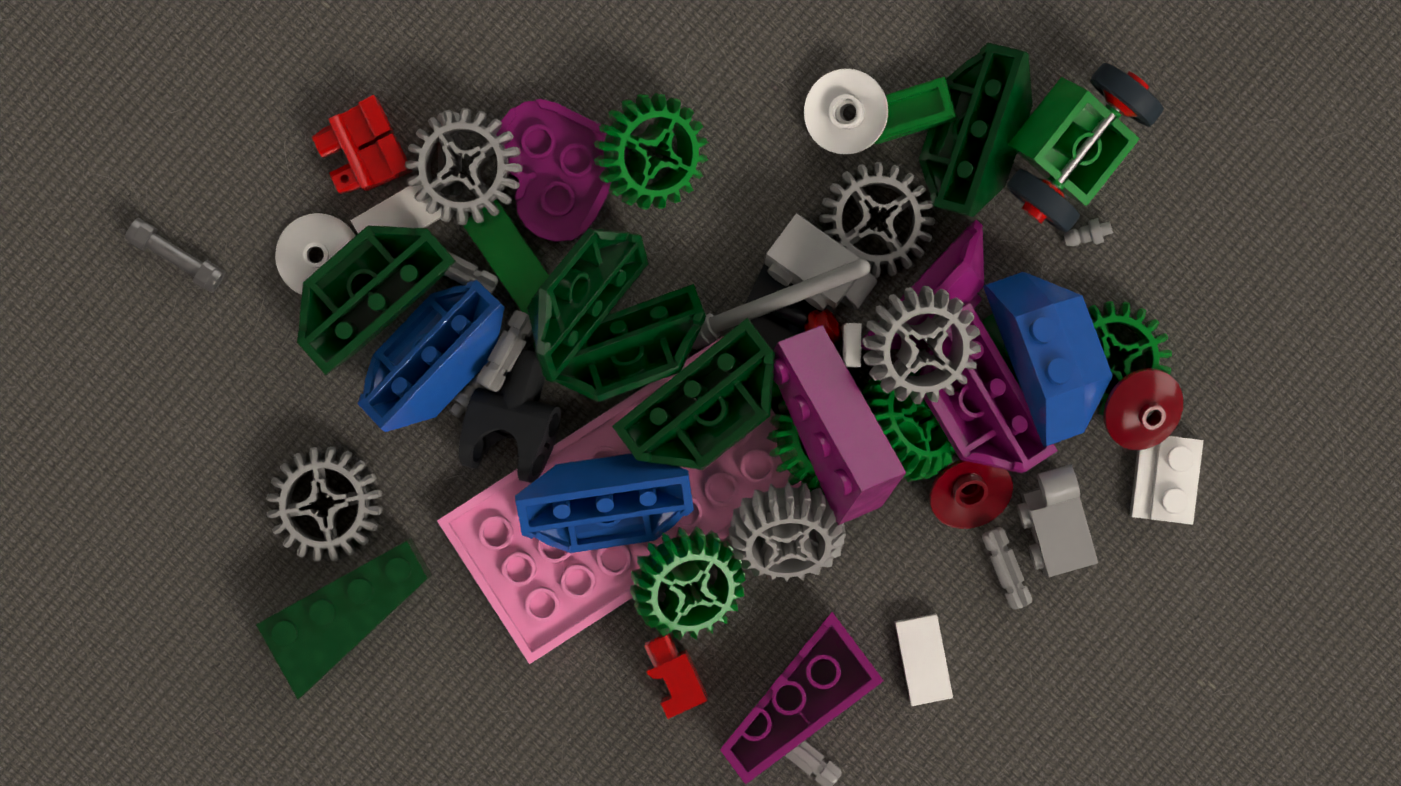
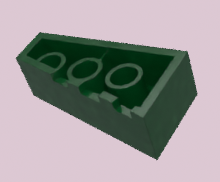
(333, 620)

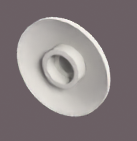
(826, 105)
(303, 235)

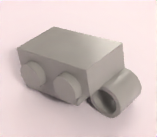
(807, 252)
(1057, 523)

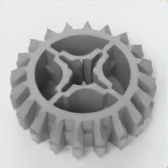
(445, 177)
(906, 199)
(933, 332)
(322, 484)
(786, 532)

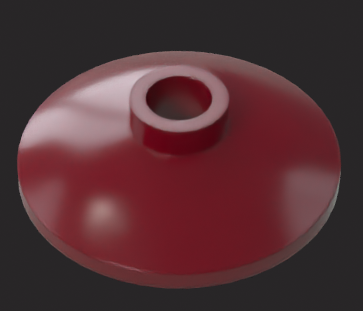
(1133, 400)
(970, 505)

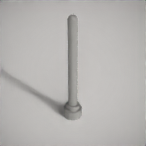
(715, 324)

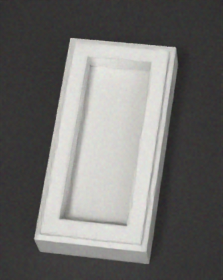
(398, 211)
(851, 344)
(923, 659)

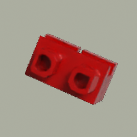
(352, 133)
(678, 673)

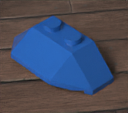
(1051, 352)
(431, 356)
(604, 503)

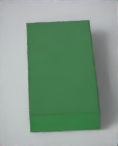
(918, 109)

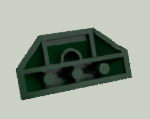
(971, 157)
(366, 290)
(583, 294)
(636, 346)
(705, 404)

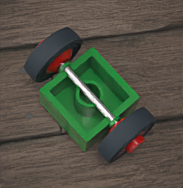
(1078, 142)

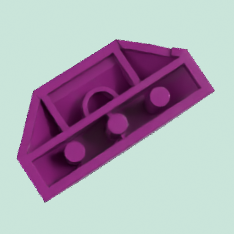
(957, 271)
(989, 414)

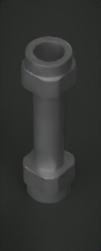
(144, 236)

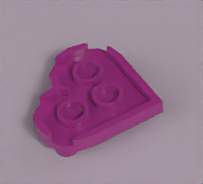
(559, 178)

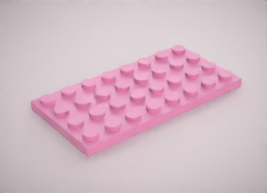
(555, 594)

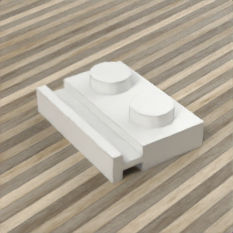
(1167, 481)

